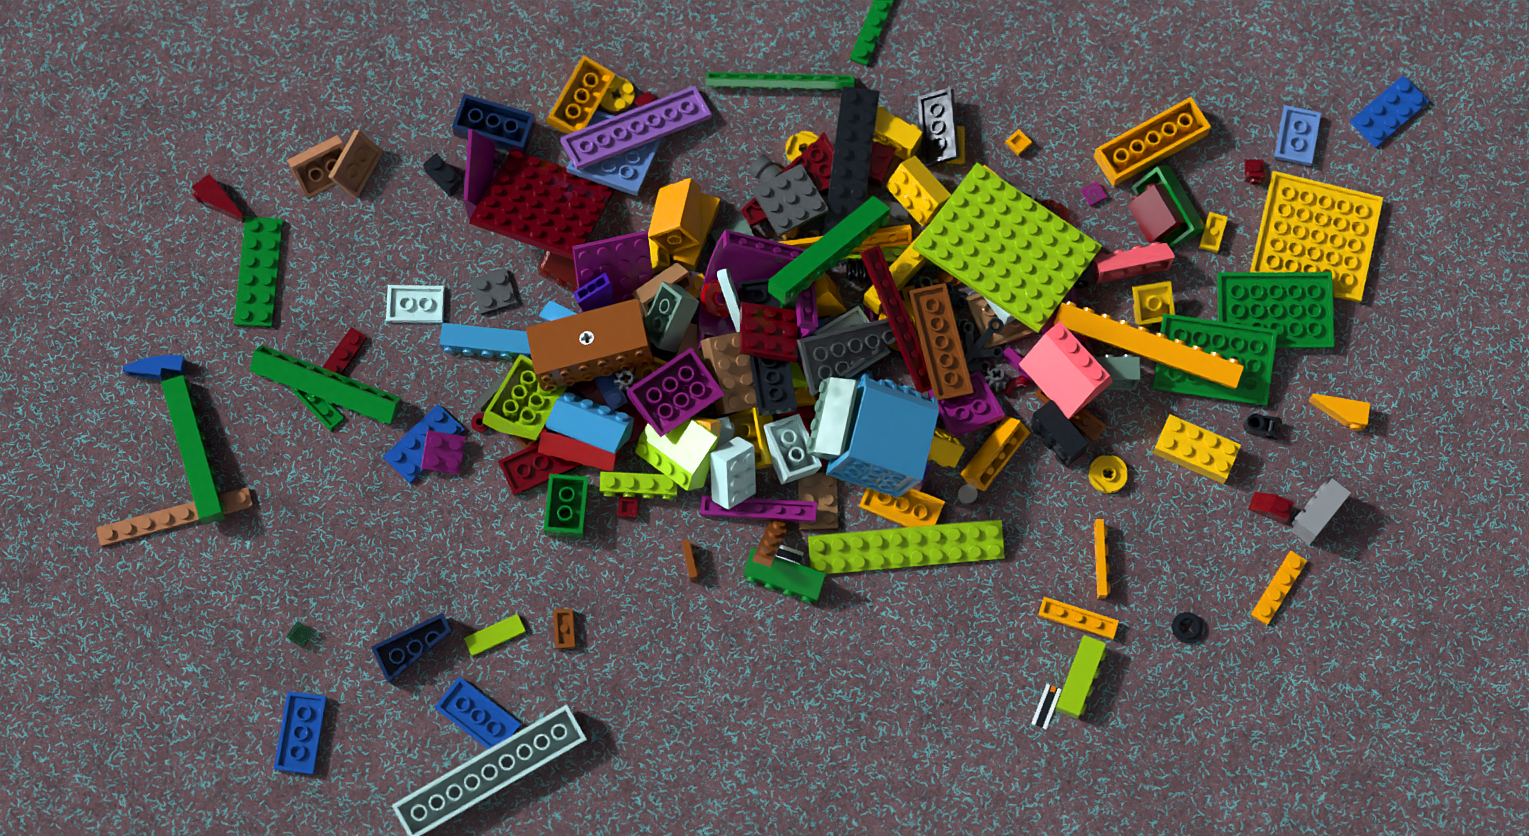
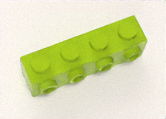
(637, 484)
(1080, 677)

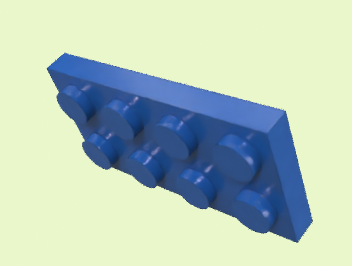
(1389, 111)
(408, 452)
(476, 714)
(300, 733)

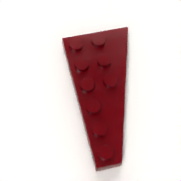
(817, 164)

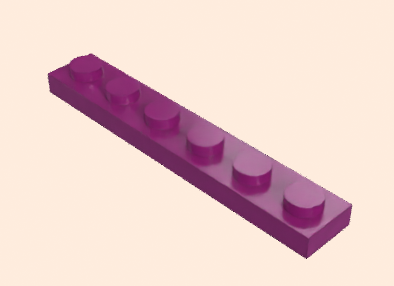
(763, 510)

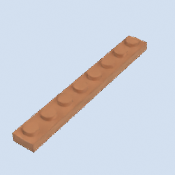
(167, 519)

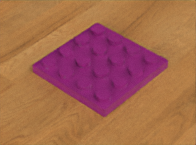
(623, 259)

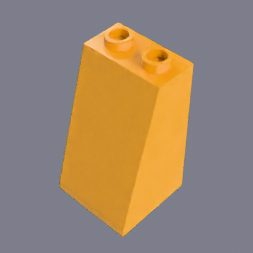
(677, 216)

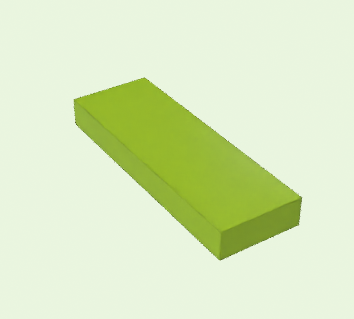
(494, 635)

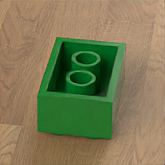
(566, 506)

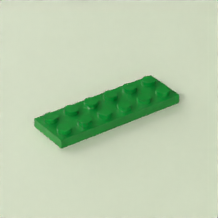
(258, 272)

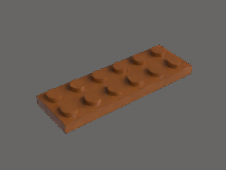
(940, 342)

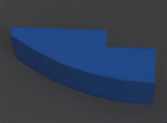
(156, 366)

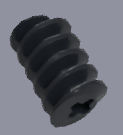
(857, 270)

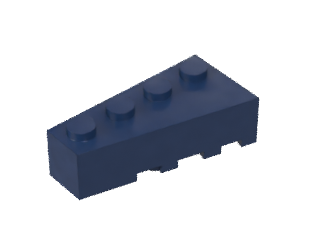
(407, 647)

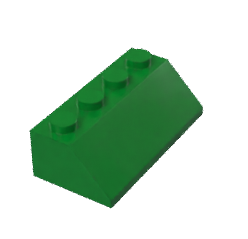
(1193, 223)
(786, 577)

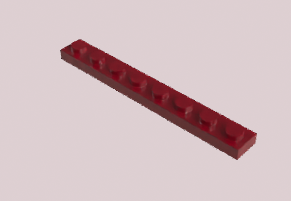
(897, 317)

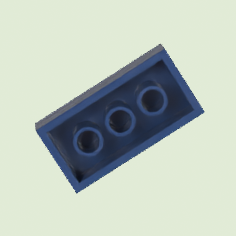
(498, 123)

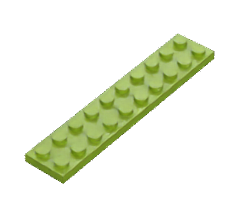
(906, 546)

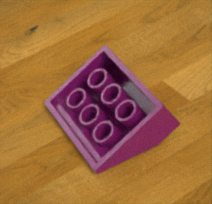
(479, 169)
(674, 392)

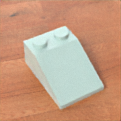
(789, 449)

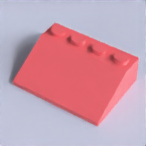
(1065, 370)

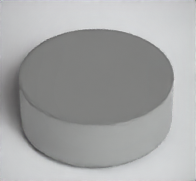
(967, 494)

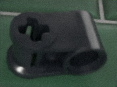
(1267, 426)

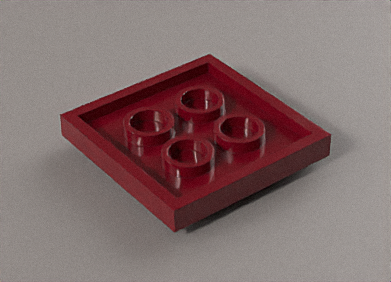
(768, 332)

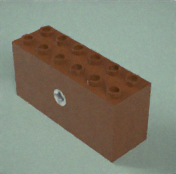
(590, 344)

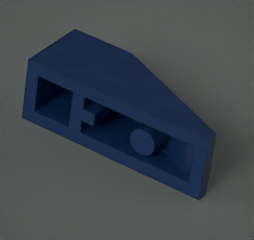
(610, 391)

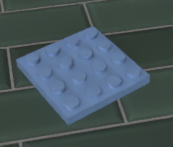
(621, 171)

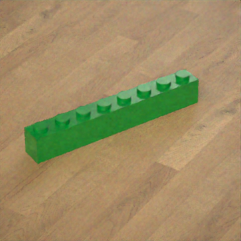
(829, 250)
(325, 384)
(192, 450)

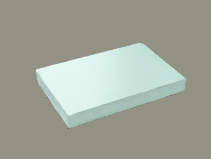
(415, 304)

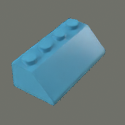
(590, 422)

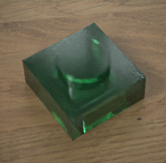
(300, 634)

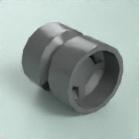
(763, 169)

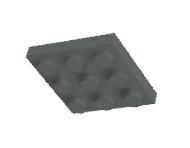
(790, 200)

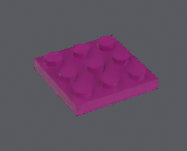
(970, 411)

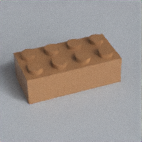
(730, 372)

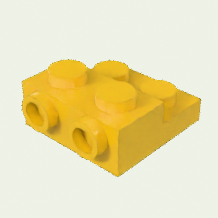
(1152, 302)

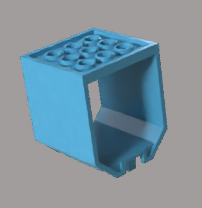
(887, 438)

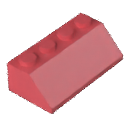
(1132, 262)

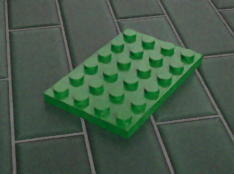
(1284, 301)
(1244, 343)

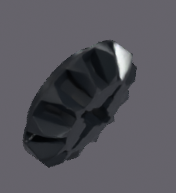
(1196, 627)

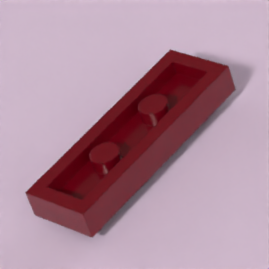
(345, 351)

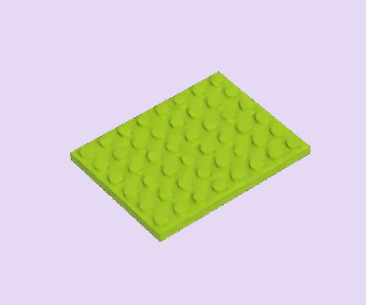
(1007, 247)

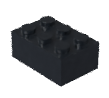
(1058, 433)

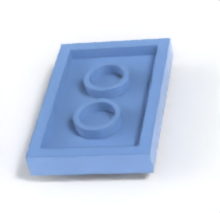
(1297, 135)

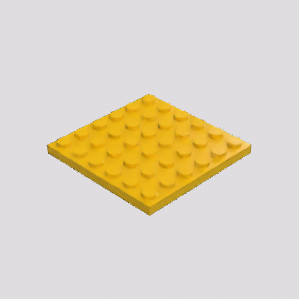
(1318, 230)

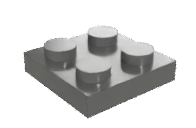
(493, 291)

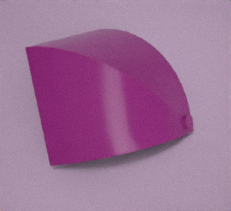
(753, 259)

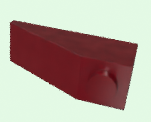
(214, 197)

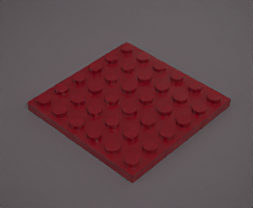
(541, 204)

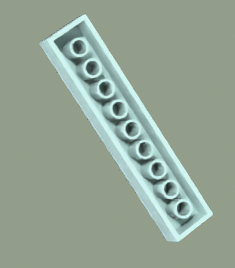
(489, 772)

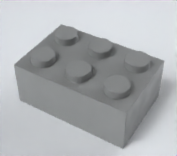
(1319, 510)

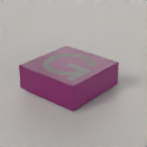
(1093, 193)

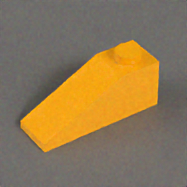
(1345, 411)

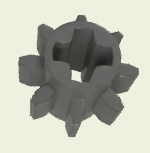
(625, 374)
(997, 379)

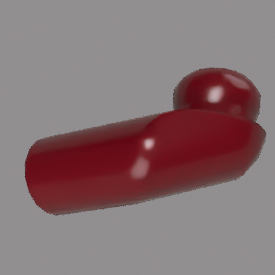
(1020, 381)

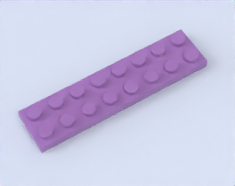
(635, 128)

